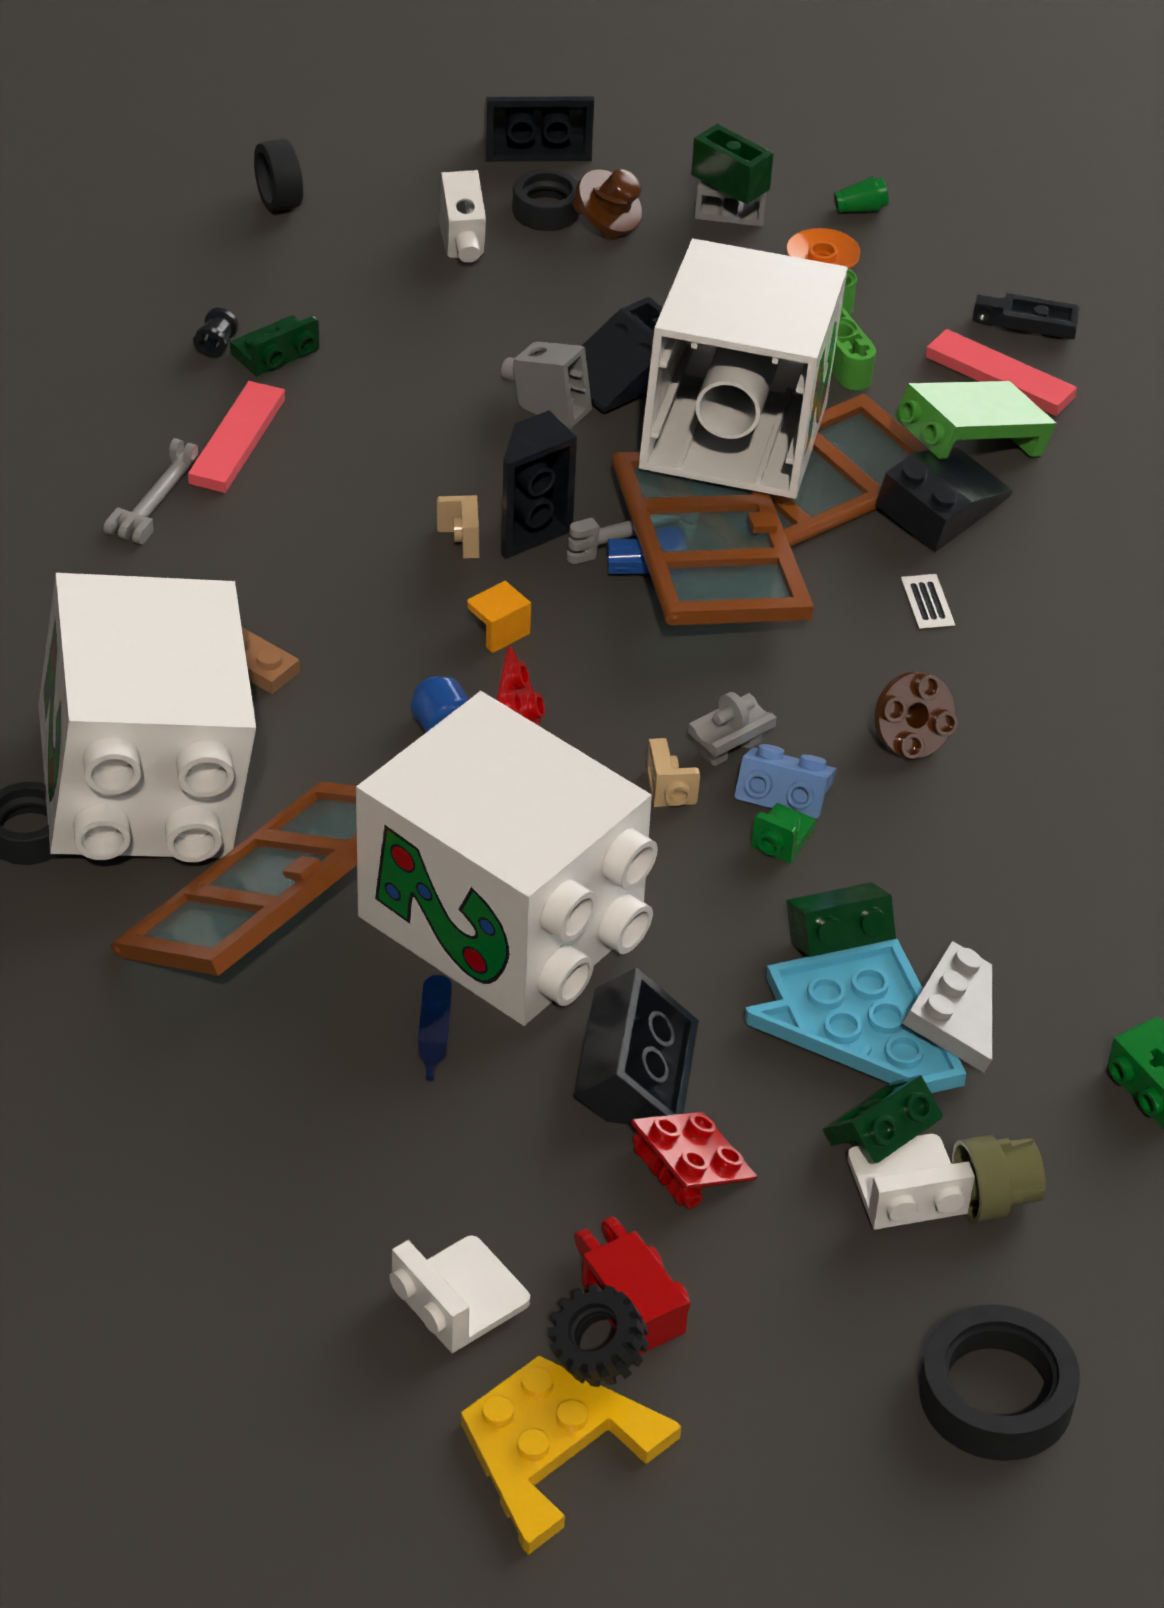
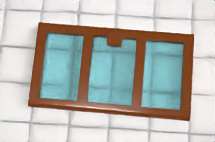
(845, 468)
(712, 549)
(252, 887)

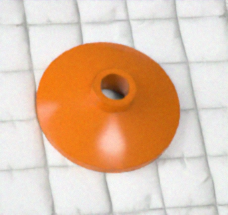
(824, 246)

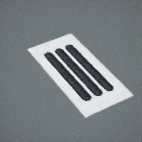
(927, 601)

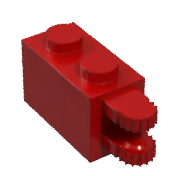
(640, 1275)

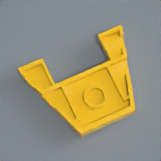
(540, 1423)

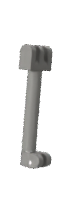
(138, 521)
(587, 536)

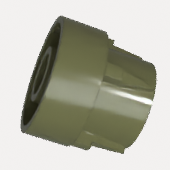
(1004, 1174)

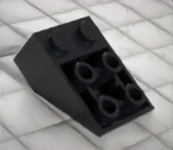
(621, 355)

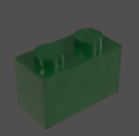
(732, 163)
(841, 919)

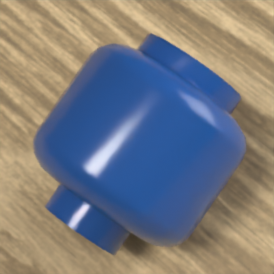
(436, 699)

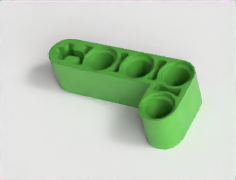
(854, 351)

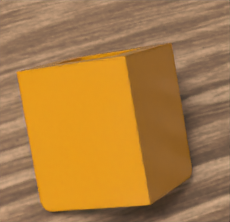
(504, 613)

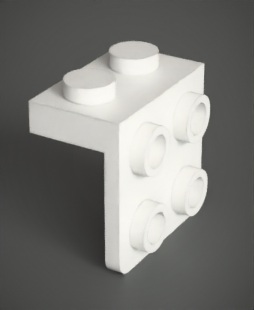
(912, 1183)
(457, 1290)

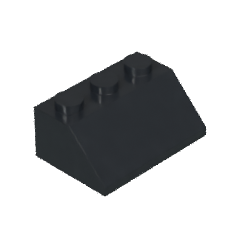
(538, 128)
(537, 483)
(636, 1051)

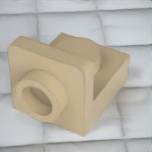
(460, 516)
(667, 781)

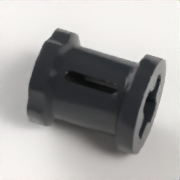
(213, 336)

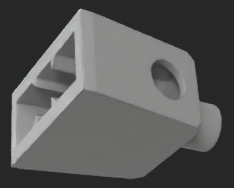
(721, 207)
(551, 379)

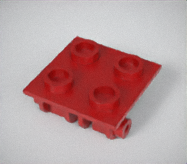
(516, 690)
(688, 1155)

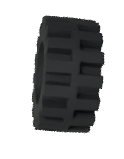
(617, 1354)

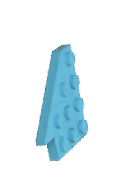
(853, 1012)

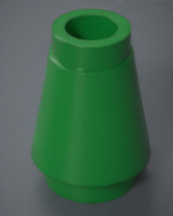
(862, 196)

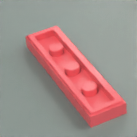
(989, 365)
(236, 437)

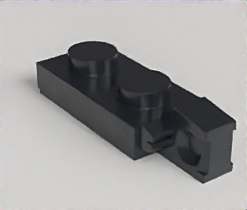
(1028, 314)

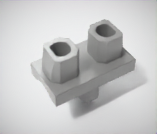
(734, 724)

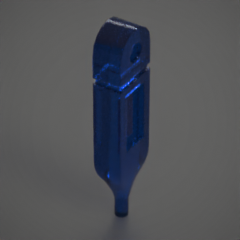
(434, 1022)

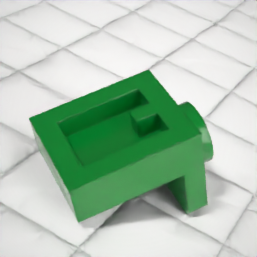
(782, 832)

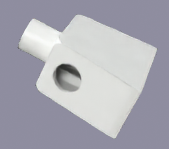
(461, 232)

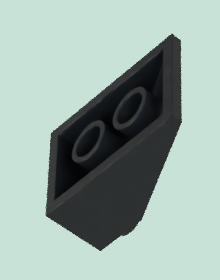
(939, 496)

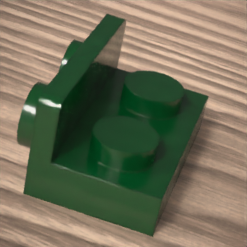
(276, 344)
(887, 1119)

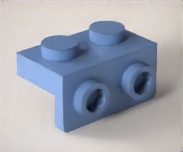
(775, 778)

